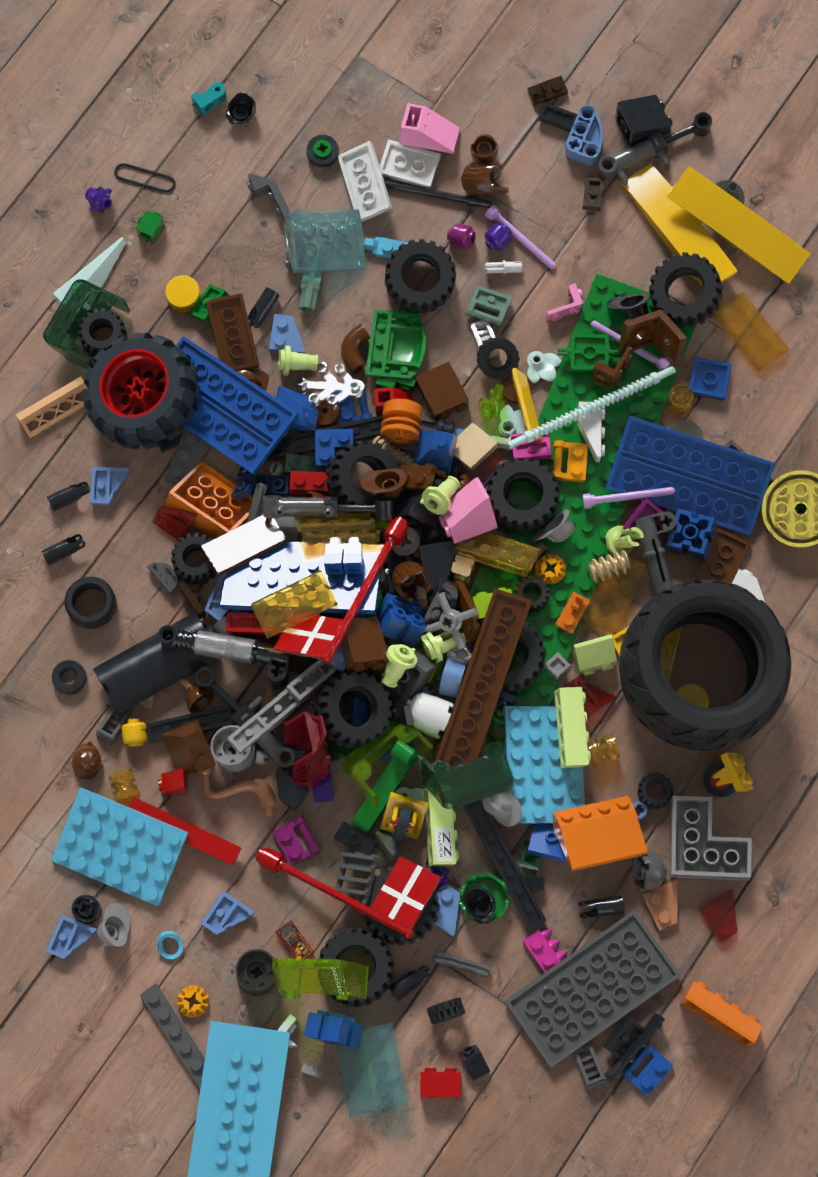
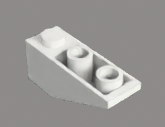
(592, 431)

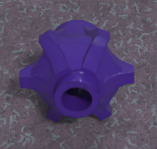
(98, 198)

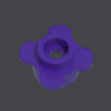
(443, 874)

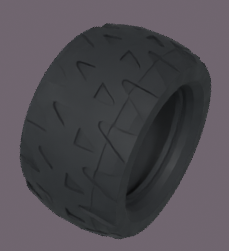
(741, 617)

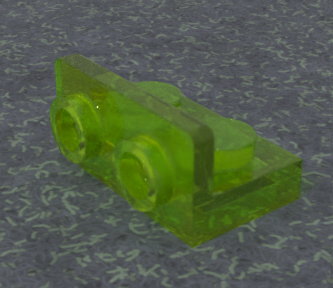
(492, 407)

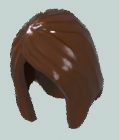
(480, 181)
(407, 577)

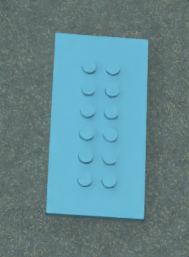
(239, 1101)

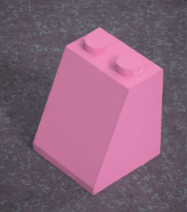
(469, 513)

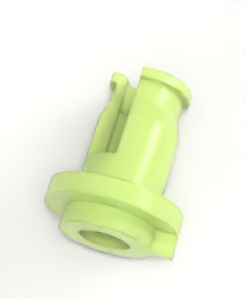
(295, 361)
(438, 498)
(620, 539)
(438, 645)
(400, 659)

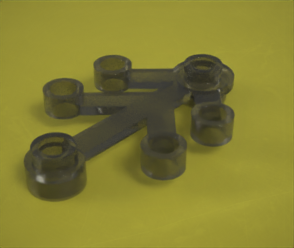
(330, 386)

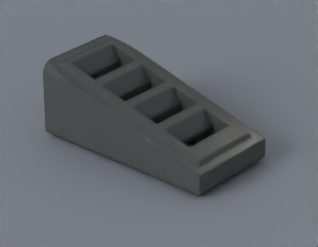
(106, 737)
(598, 1081)

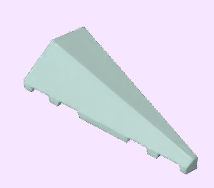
(96, 271)

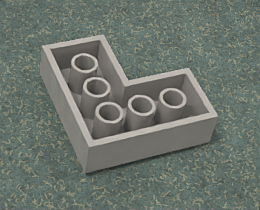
(697, 852)

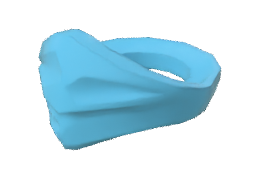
(172, 935)

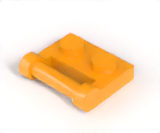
(576, 461)

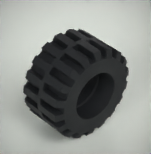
(96, 321)
(179, 555)

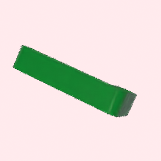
(402, 761)

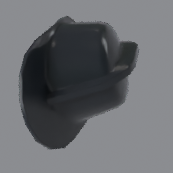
(630, 305)

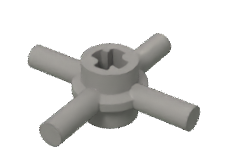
(456, 617)

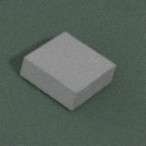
(557, 665)

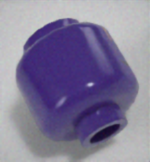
(498, 237)

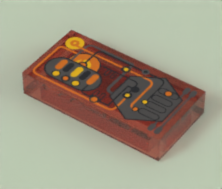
(294, 941)

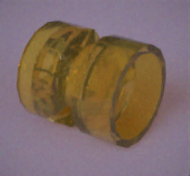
(680, 399)
(596, 748)
(124, 786)

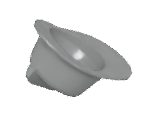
(557, 529)
(503, 808)
(115, 926)

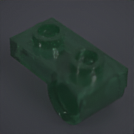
(299, 463)

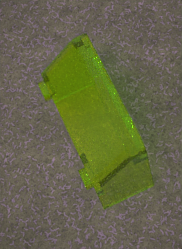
(357, 764)
(320, 976)

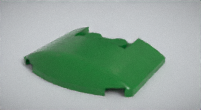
(396, 345)

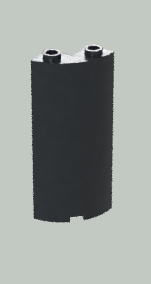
(149, 667)

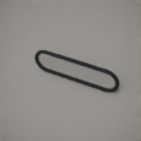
(146, 170)

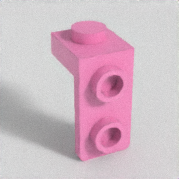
(574, 308)

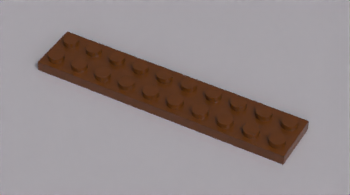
(484, 678)

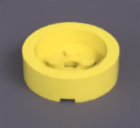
(780, 505)

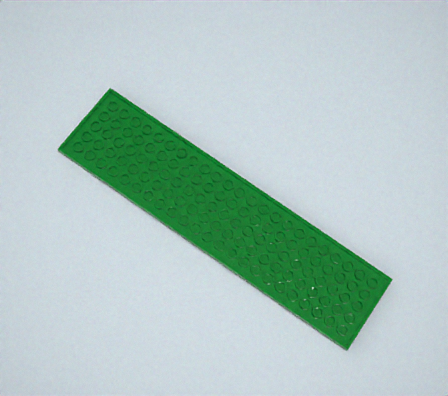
(591, 524)

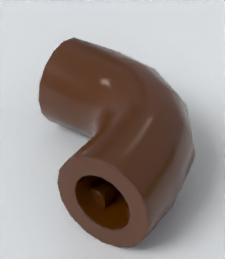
(350, 349)

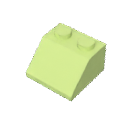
(595, 655)

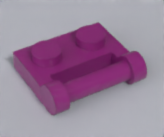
(290, 843)

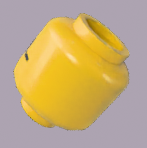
(134, 733)

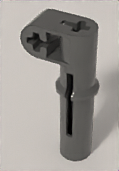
(653, 550)

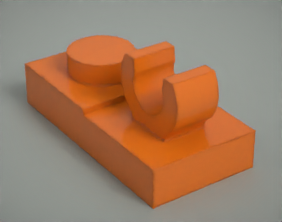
(572, 613)

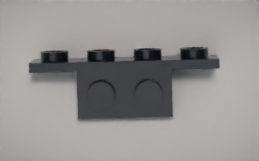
(628, 1041)

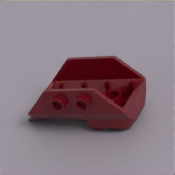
(308, 733)

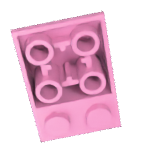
(428, 130)

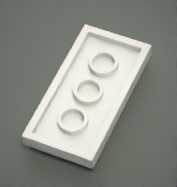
(365, 181)

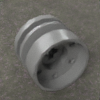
(223, 750)

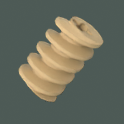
(610, 566)

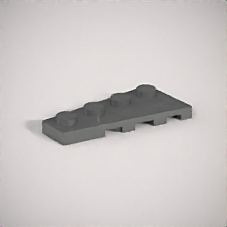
(187, 456)

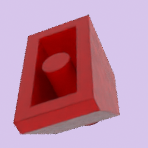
(173, 783)

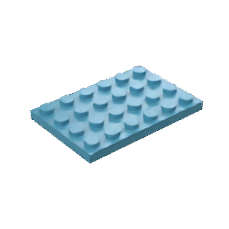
(535, 764)
(119, 846)

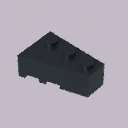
(433, 608)

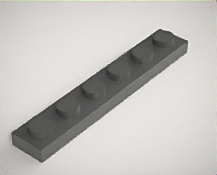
(175, 1031)

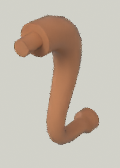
(255, 785)

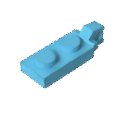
(382, 246)

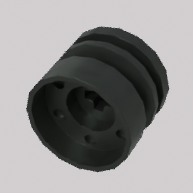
(250, 962)

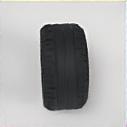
(90, 583)

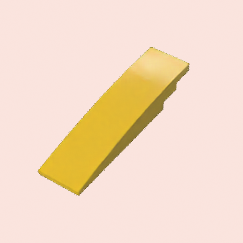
(672, 223)
(738, 225)

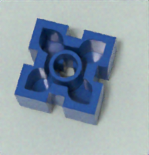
(687, 524)
(401, 619)
(333, 1029)

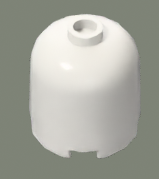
(429, 713)

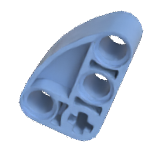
(588, 141)
(453, 676)

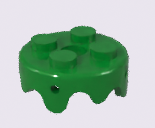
(493, 885)

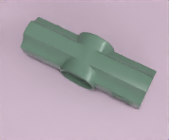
(310, 288)

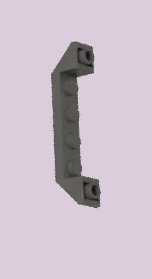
(261, 186)

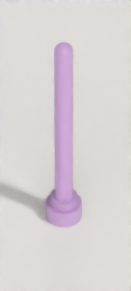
(494, 214)
(661, 363)
(591, 500)

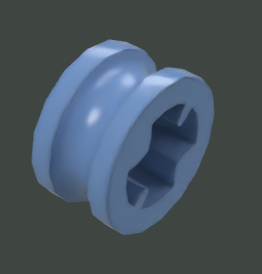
(643, 806)

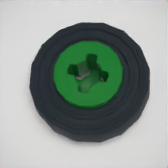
(324, 157)

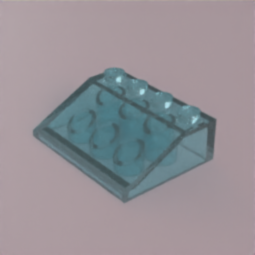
(325, 240)
(372, 1072)

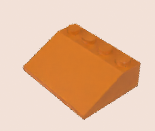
(209, 496)
(599, 833)
(721, 1014)

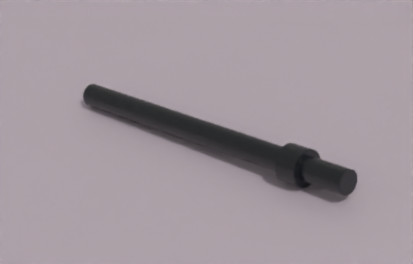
(472, 201)

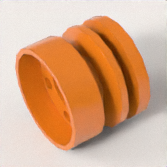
(401, 422)

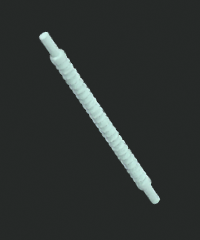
(528, 436)

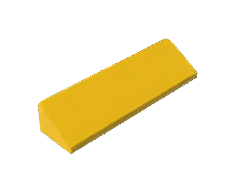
(525, 401)

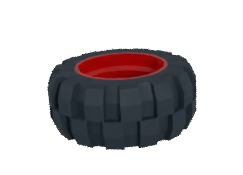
(162, 412)

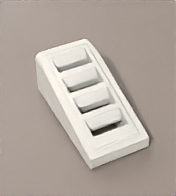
(479, 340)

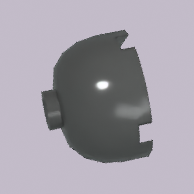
(649, 871)

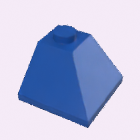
(299, 403)
(436, 449)

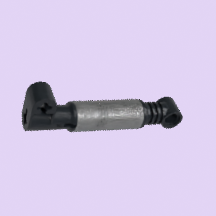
(230, 648)

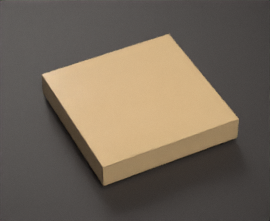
(474, 446)

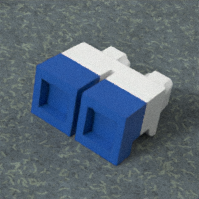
(348, 554)

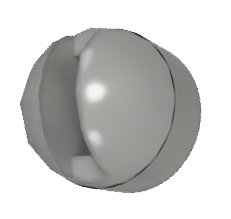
(279, 471)
(261, 756)

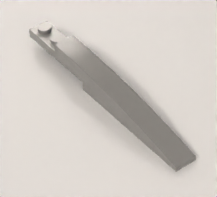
(282, 706)

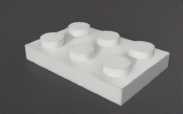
(409, 164)

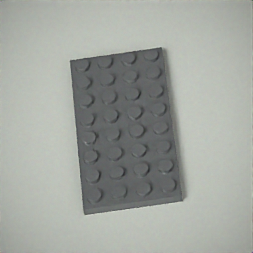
(592, 989)

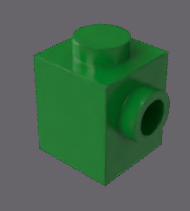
(150, 226)

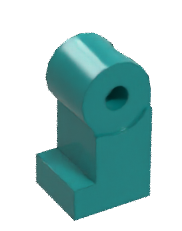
(210, 98)

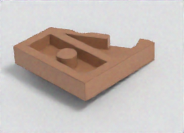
(663, 904)

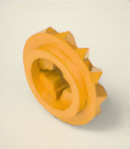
(550, 577)
(197, 1009)

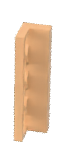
(49, 403)

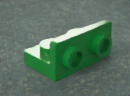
(199, 310)

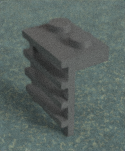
(362, 863)

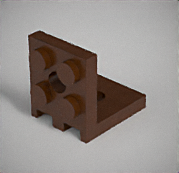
(654, 329)

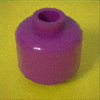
(461, 236)

